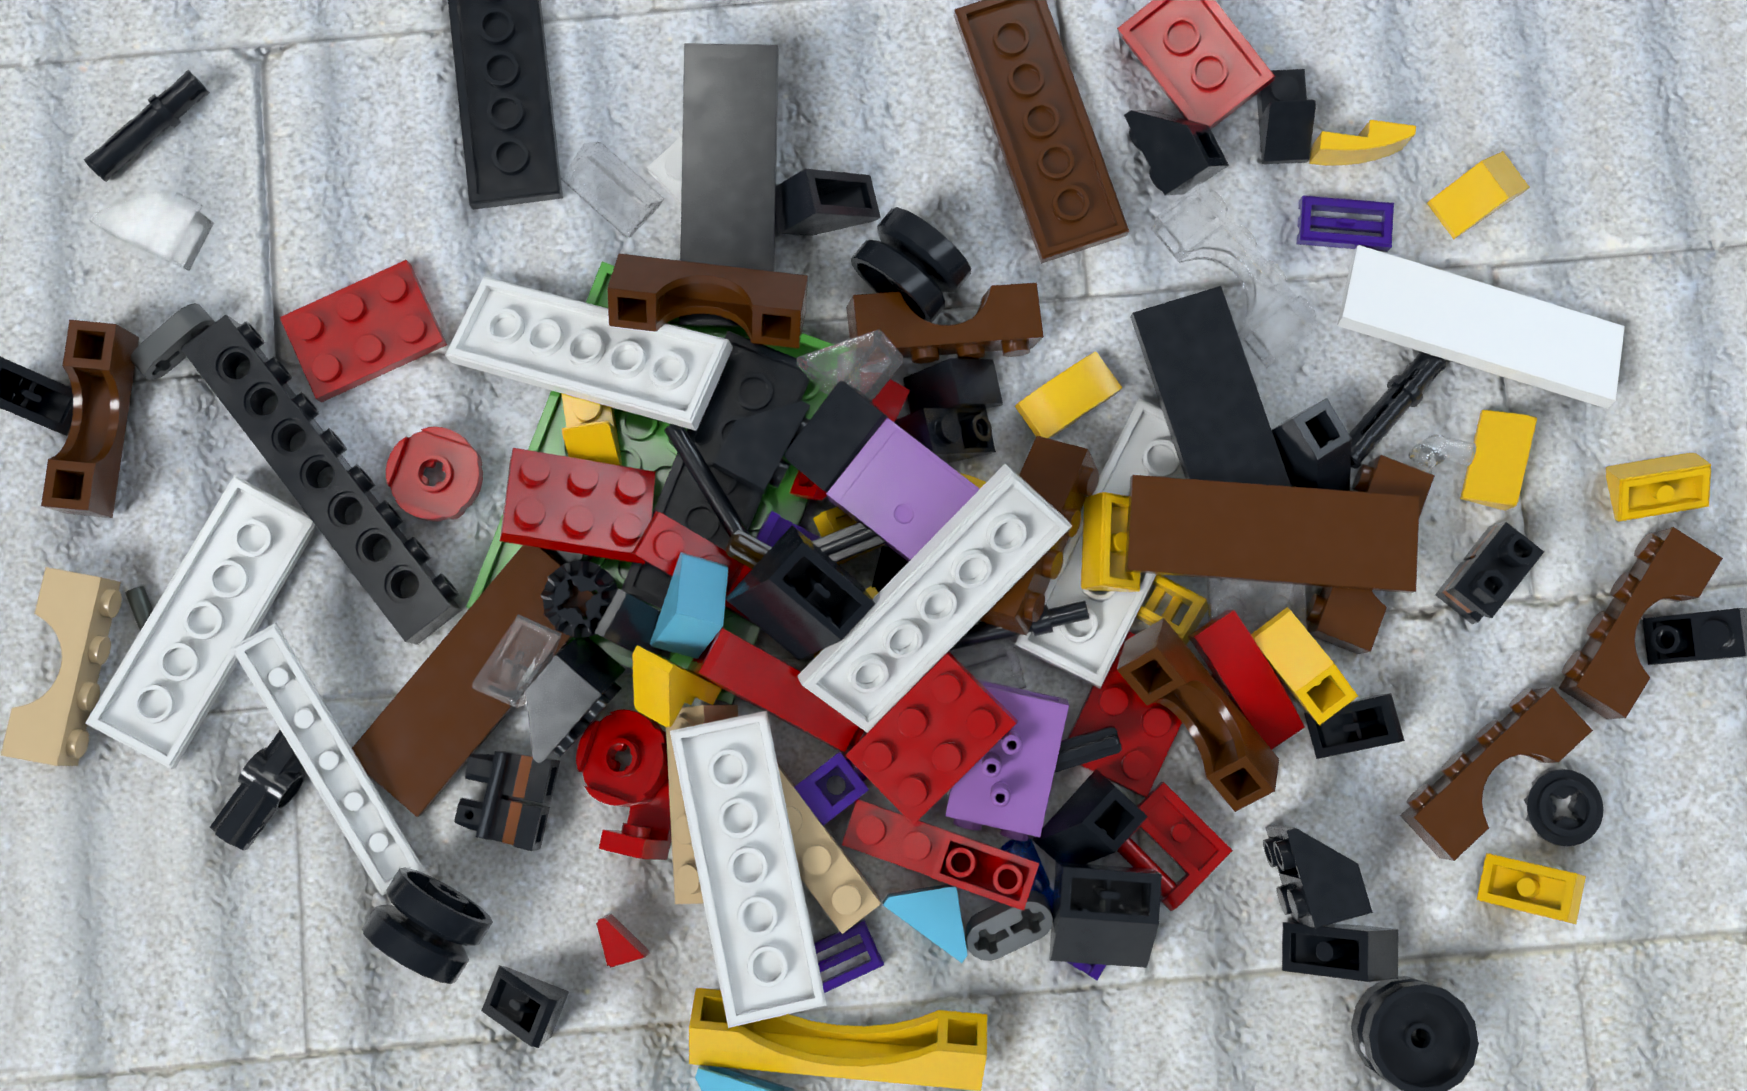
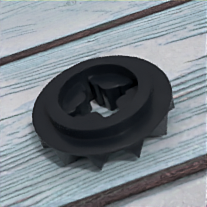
(558, 589)
(1585, 806)

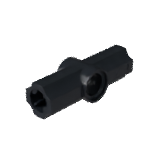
(265, 786)

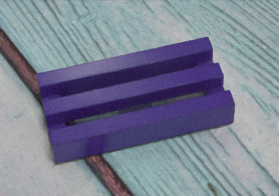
(1339, 240)
(867, 945)

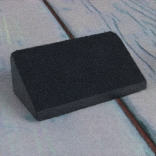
(835, 435)

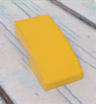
(1374, 142)
(1068, 396)

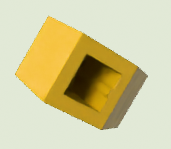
(1303, 666)

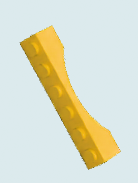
(930, 1050)

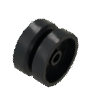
(912, 261)
(426, 926)
(1427, 1061)

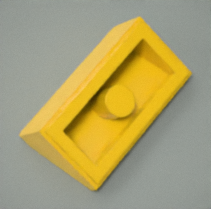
(1499, 459)
(1659, 486)
(1105, 544)

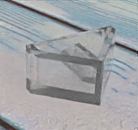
(861, 362)
(517, 661)

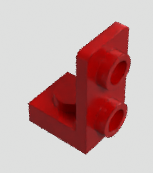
(646, 831)

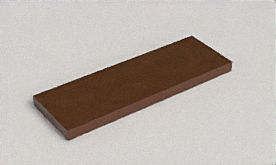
(1041, 125)
(1272, 534)
(437, 714)

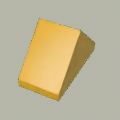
(1478, 194)

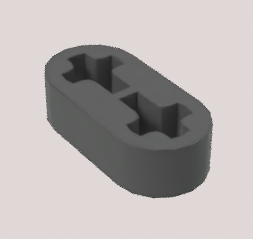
(163, 347)
(1010, 927)

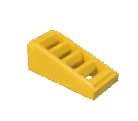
(1197, 607)

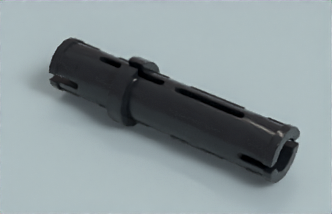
(147, 125)
(1402, 393)

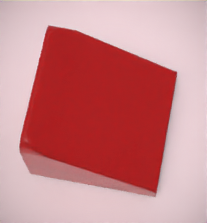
(618, 942)

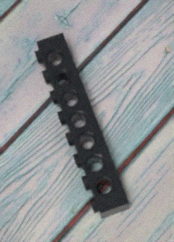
(216, 357)

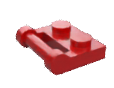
(1182, 838)

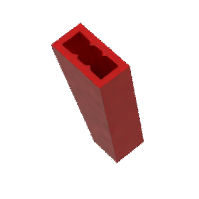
(772, 688)

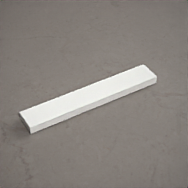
(326, 755)

